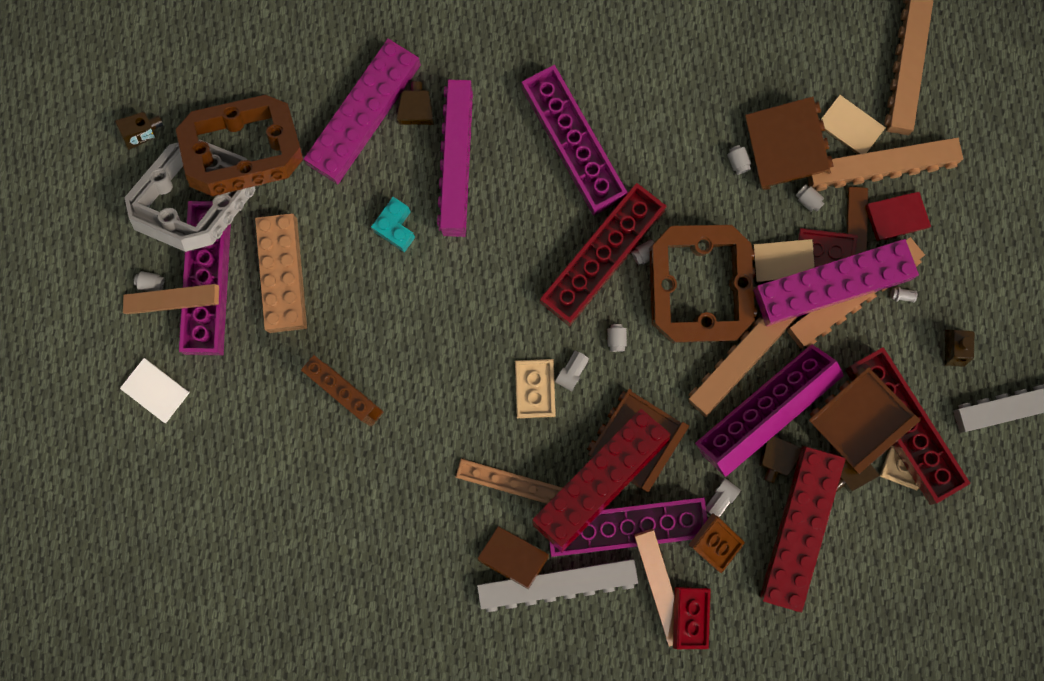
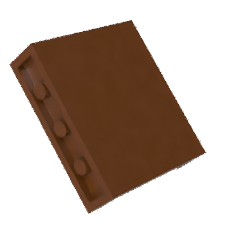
(789, 142)
(342, 391)
(628, 407)
(863, 419)

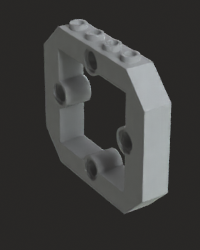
(166, 224)

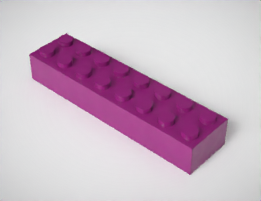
(362, 111)
(574, 140)
(456, 158)
(835, 282)
(204, 326)
(769, 409)
(617, 526)

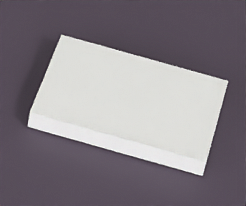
(154, 390)

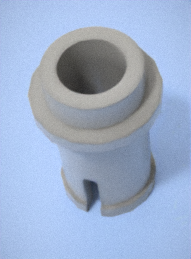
(903, 294)

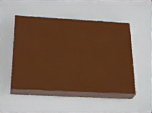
(716, 543)
(513, 557)

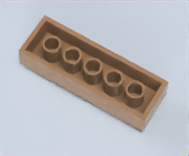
(281, 273)

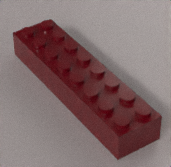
(603, 254)
(922, 446)
(601, 480)
(802, 528)

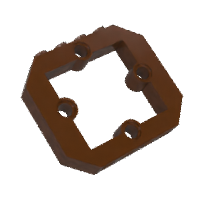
(232, 116)
(741, 268)

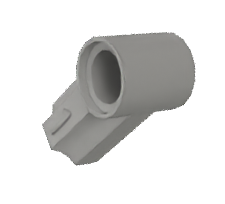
(571, 373)
(723, 496)

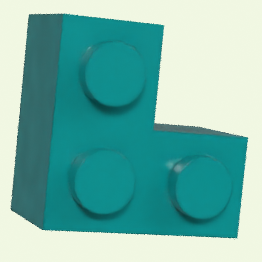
(390, 225)

